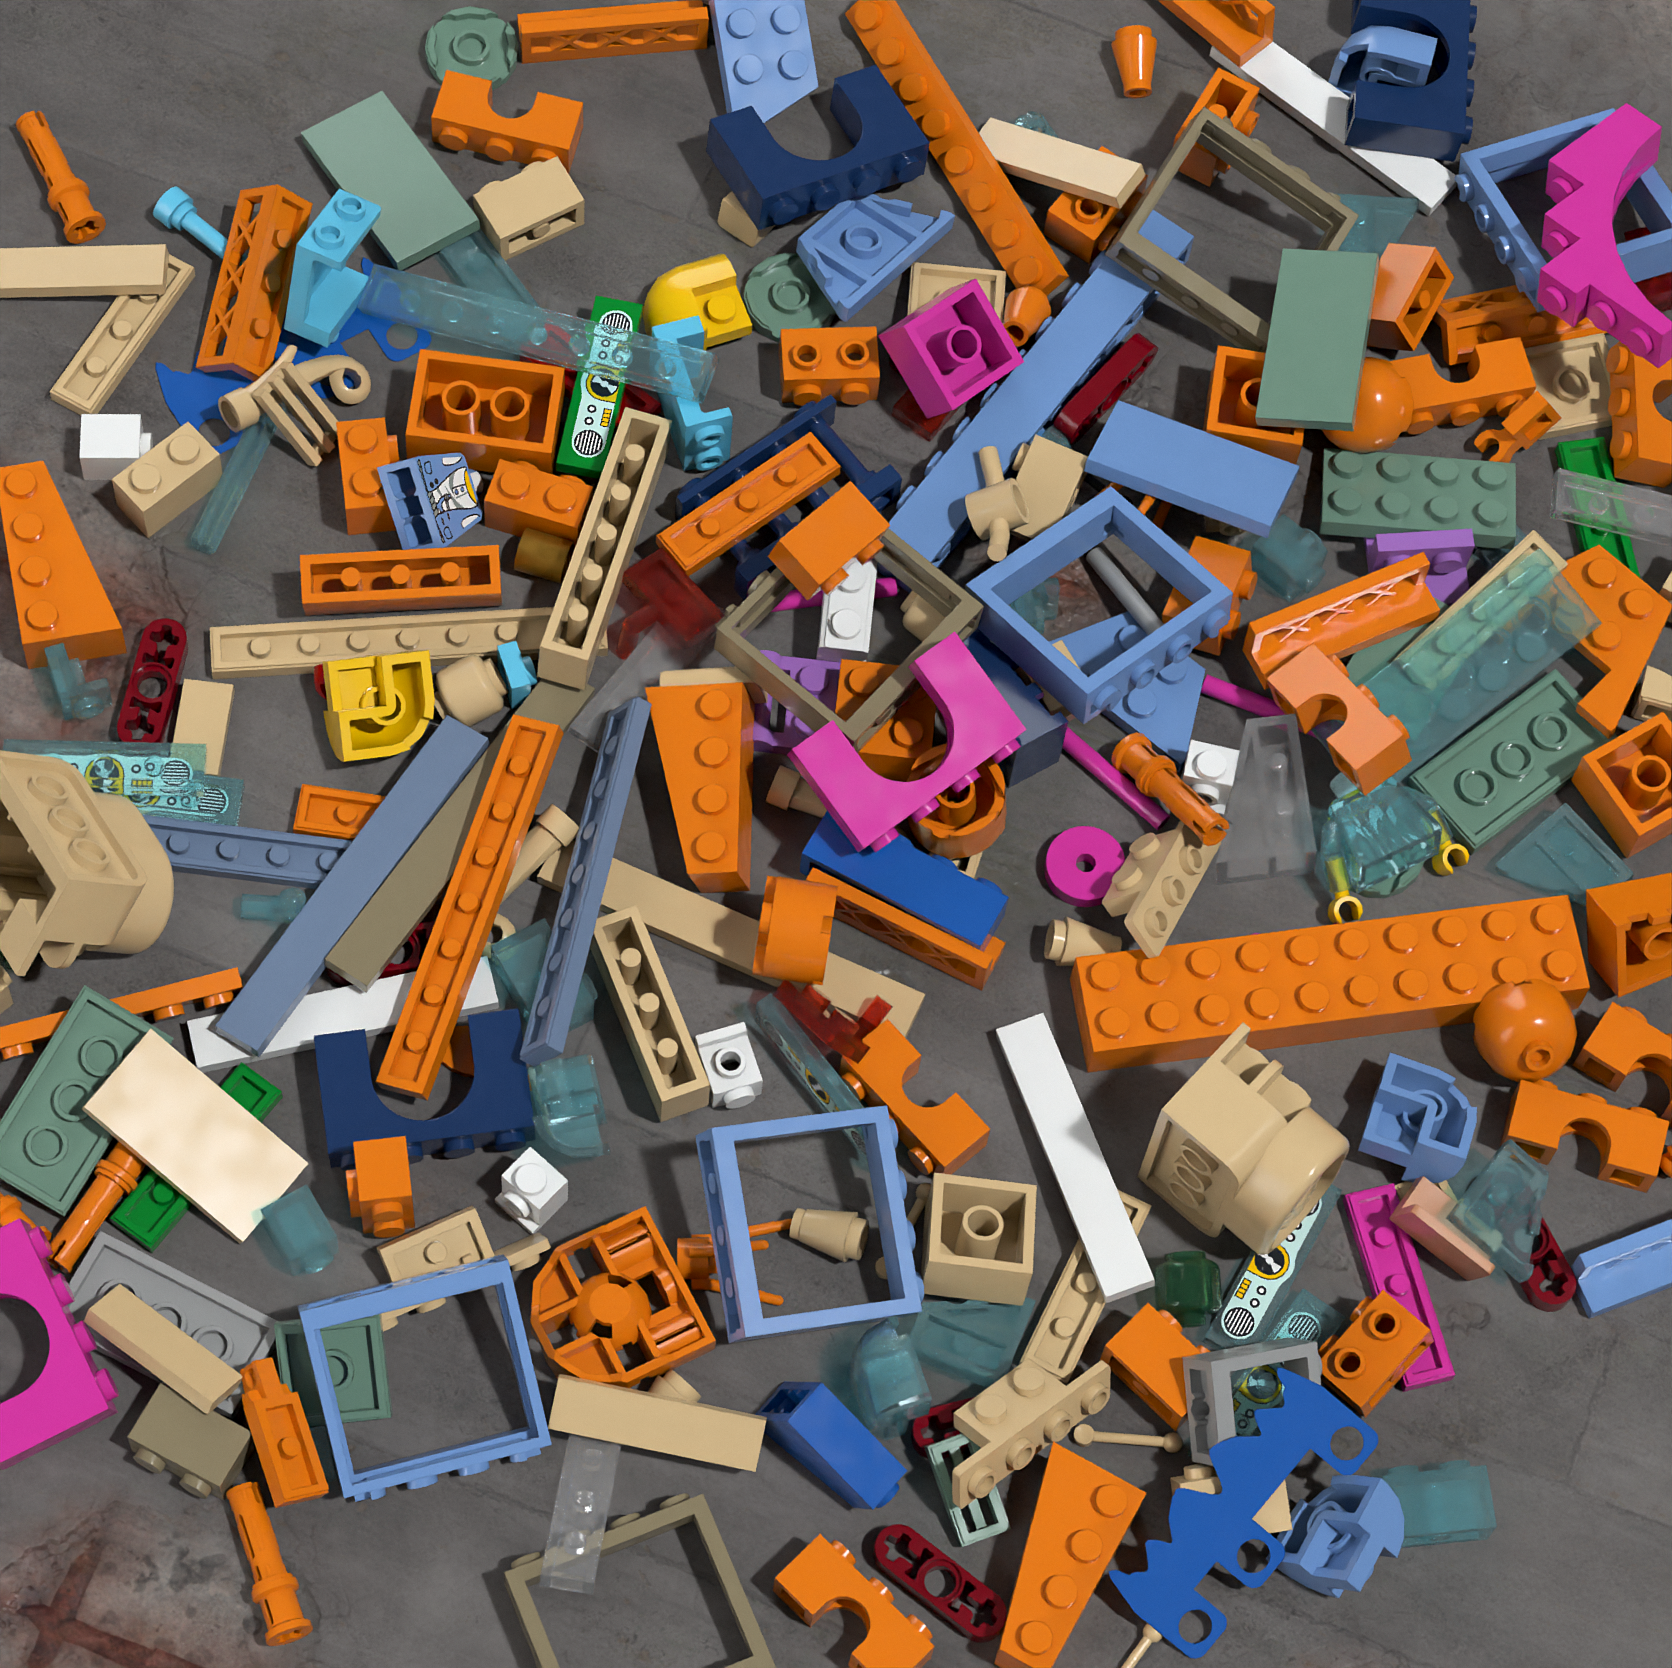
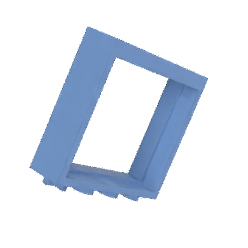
(1531, 152)
(1058, 547)
(732, 1237)
(467, 1457)

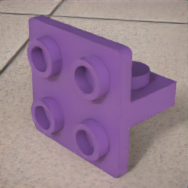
(1445, 549)

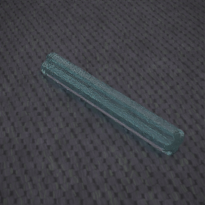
(233, 484)

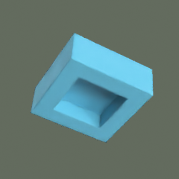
(516, 672)

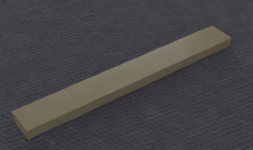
(432, 859)

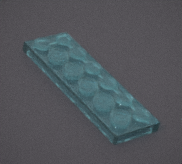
(1478, 657)

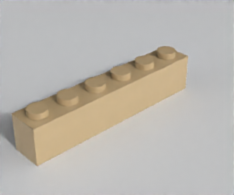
(604, 549)

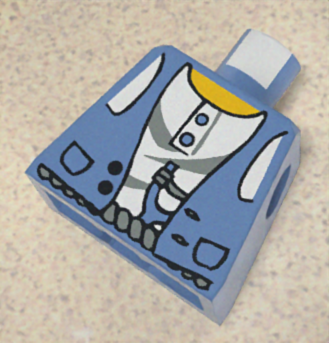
(432, 499)

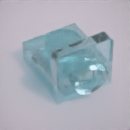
(1039, 604)
(73, 693)

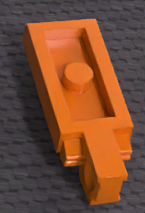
(281, 1436)

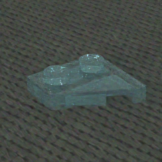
(1379, 221)
(1564, 858)
(1503, 1209)
(970, 1337)

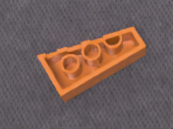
(51, 572)
(709, 775)
(1631, 932)
(1068, 1548)

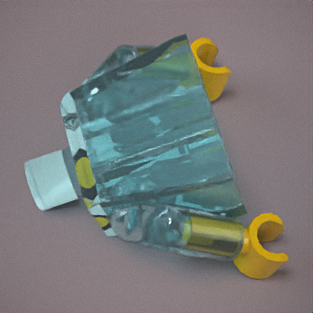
(1379, 838)

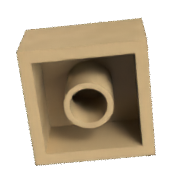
(978, 1239)

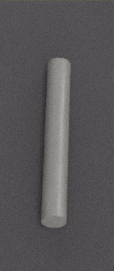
(1123, 590)

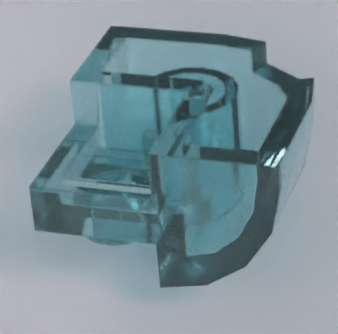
(569, 1106)
(887, 1380)

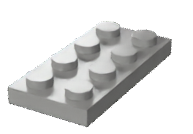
(205, 1314)

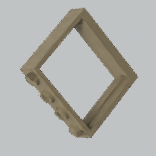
(1258, 164)
(768, 590)
(626, 1533)

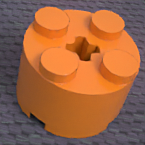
(964, 826)
(794, 930)

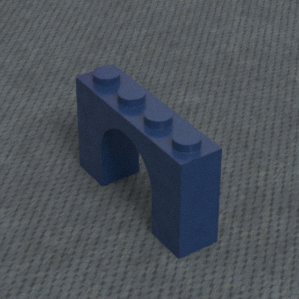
(1422, 119)
(783, 186)
(492, 1114)

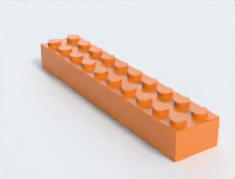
(1320, 981)

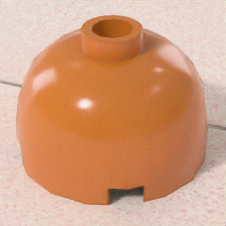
(1382, 410)
(1525, 1030)

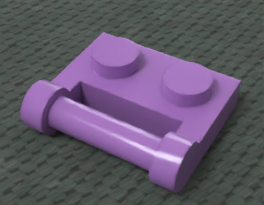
(818, 678)

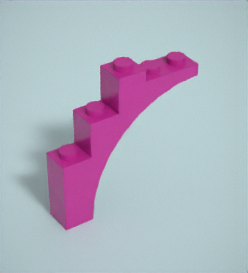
(1586, 271)

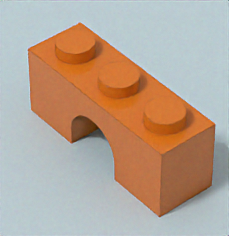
(466, 121)
(1497, 381)
(1639, 432)
(1318, 690)
(1625, 1045)
(937, 1136)
(1627, 1138)
(826, 1580)

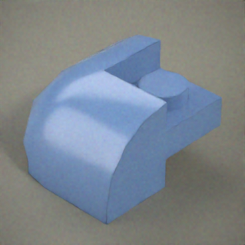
(1383, 57)
(1419, 1121)
(1342, 1534)

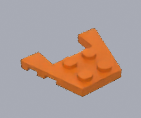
(1629, 631)

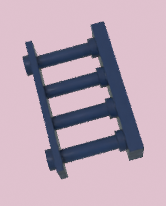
(879, 488)

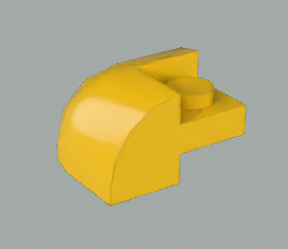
(700, 289)
(377, 703)

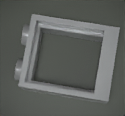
(1210, 1387)

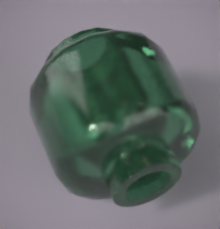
(1188, 1287)

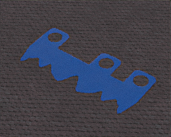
(196, 395)
(1215, 1526)

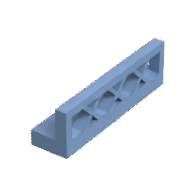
(1625, 1270)

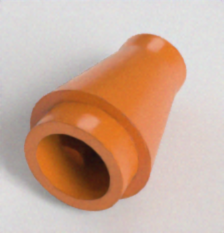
(1135, 57)
(1024, 313)

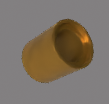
(543, 555)

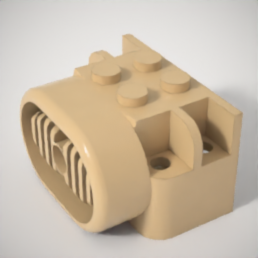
(74, 867)
(1242, 1148)

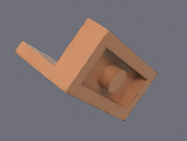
(1423, 1217)

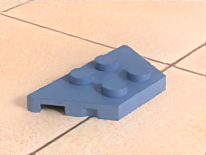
(763, 54)
(866, 247)
(1162, 708)

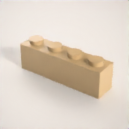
(649, 1014)

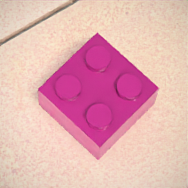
(951, 348)

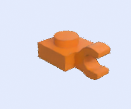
(1523, 427)

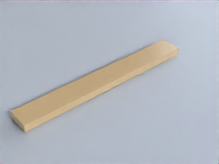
(302, 645)
(731, 937)

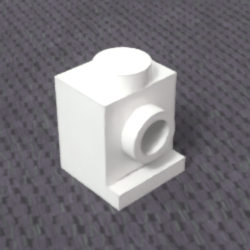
(1210, 772)
(723, 1047)
(532, 1191)

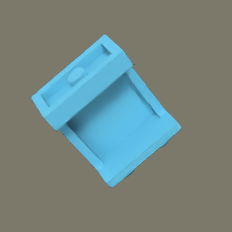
(321, 285)
(699, 437)

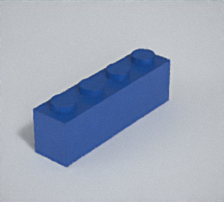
(911, 882)

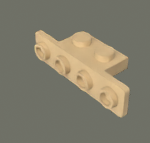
(1158, 884)
(447, 1244)
(1019, 1420)

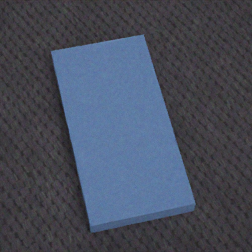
(1192, 469)

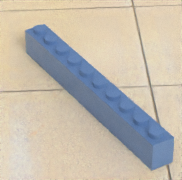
(1032, 396)

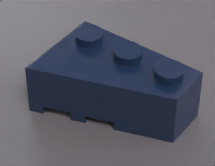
(1044, 734)

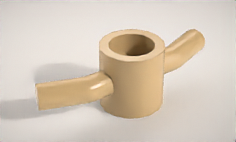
(997, 506)

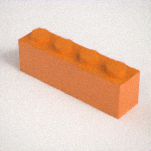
(401, 580)

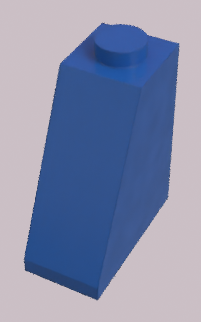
(831, 1443)

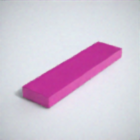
(1395, 1268)

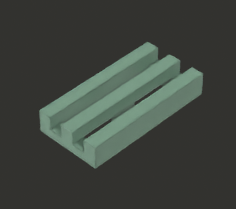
(954, 1513)

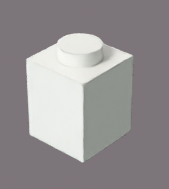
(111, 444)

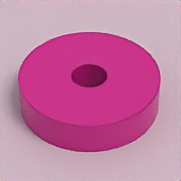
(1079, 845)

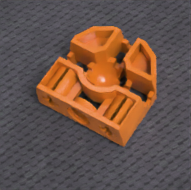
(624, 1253)

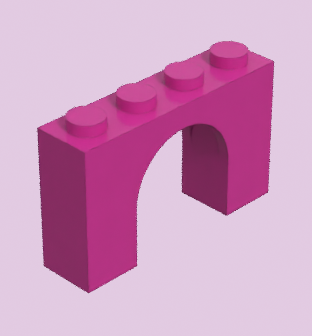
(976, 725)
(71, 1388)

